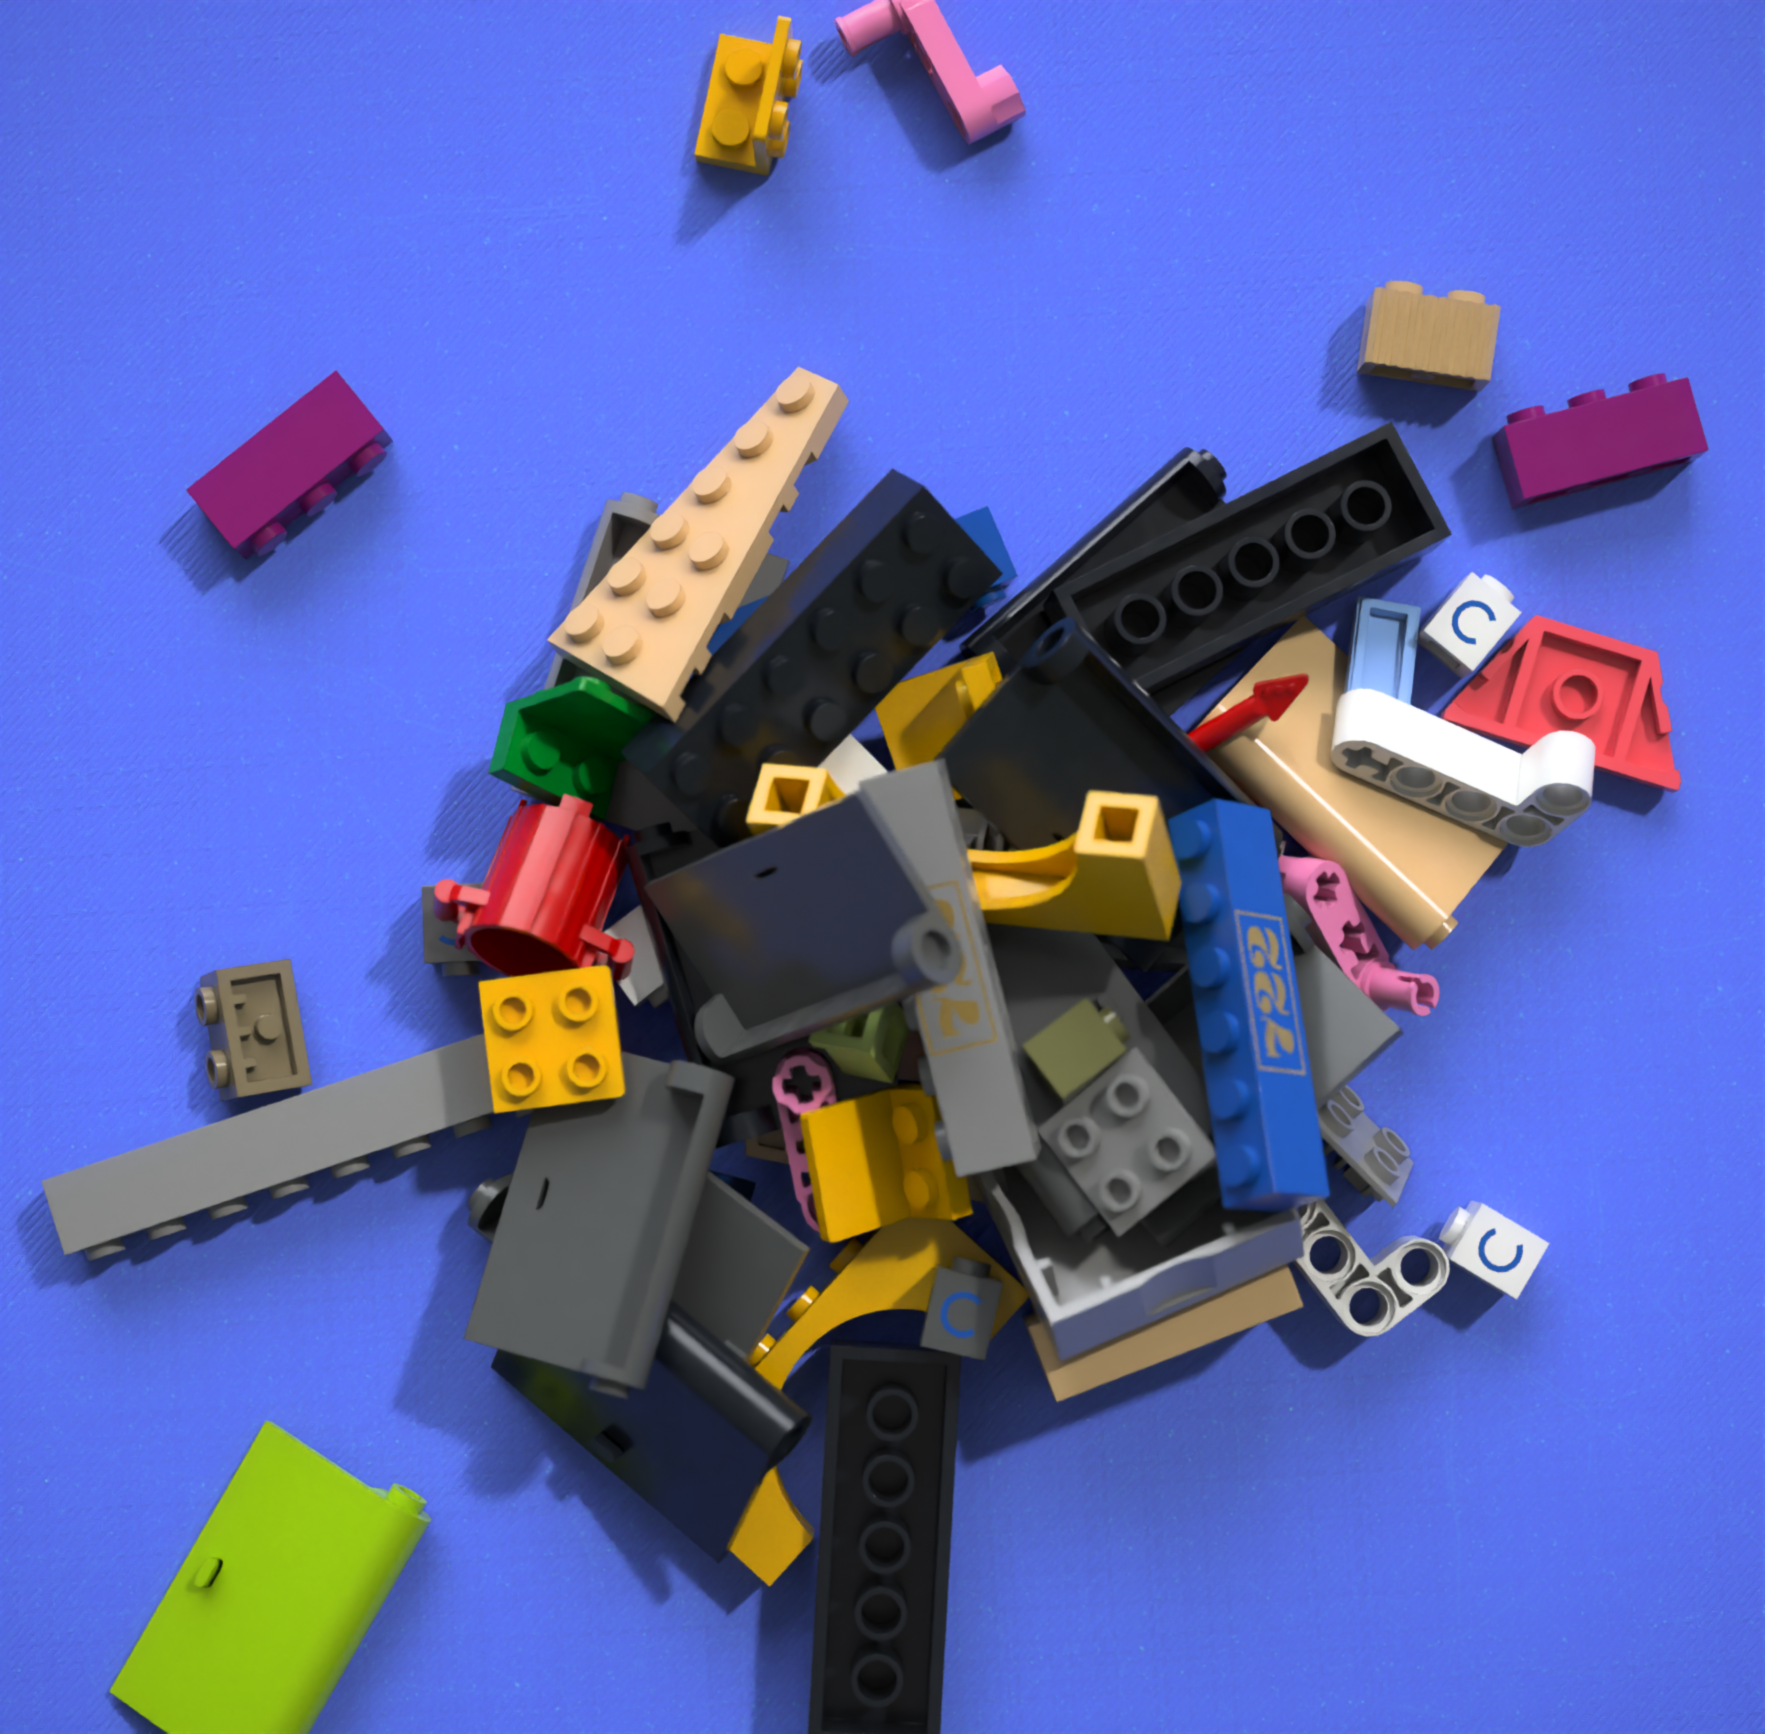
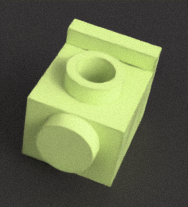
(867, 1044)

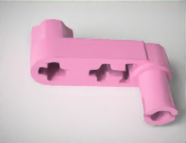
(974, 103)
(1341, 919)
(792, 1105)

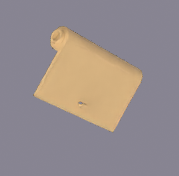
(1396, 853)

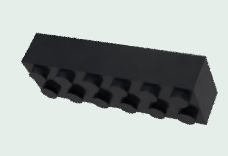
(1257, 561)
(815, 655)
(884, 1539)

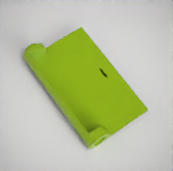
(297, 1590)

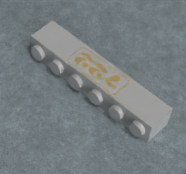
(966, 1022)

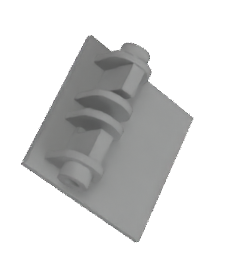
(1128, 1142)
(1375, 1155)

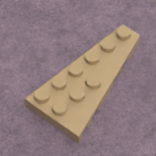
(692, 567)

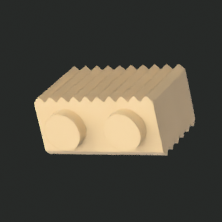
(1429, 336)

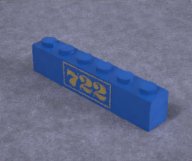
(1248, 1008)

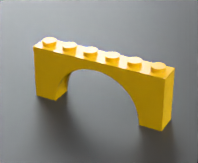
(1101, 880)
(882, 1274)

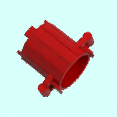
(544, 895)

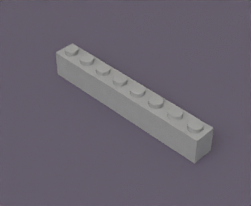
(273, 1149)

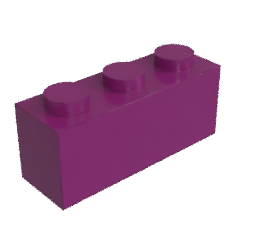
(1599, 440)
(291, 467)

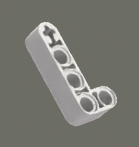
(1464, 775)
(1358, 1272)

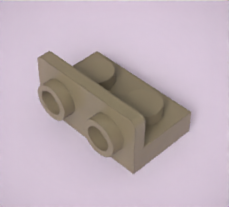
(253, 1030)

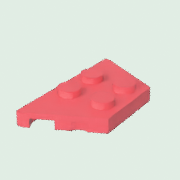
(1576, 682)

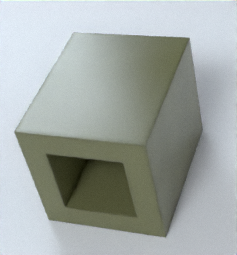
(1076, 1049)

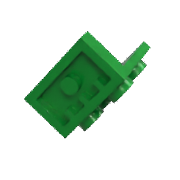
(567, 742)

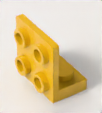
(746, 103)
(931, 707)
(552, 1038)
(879, 1163)

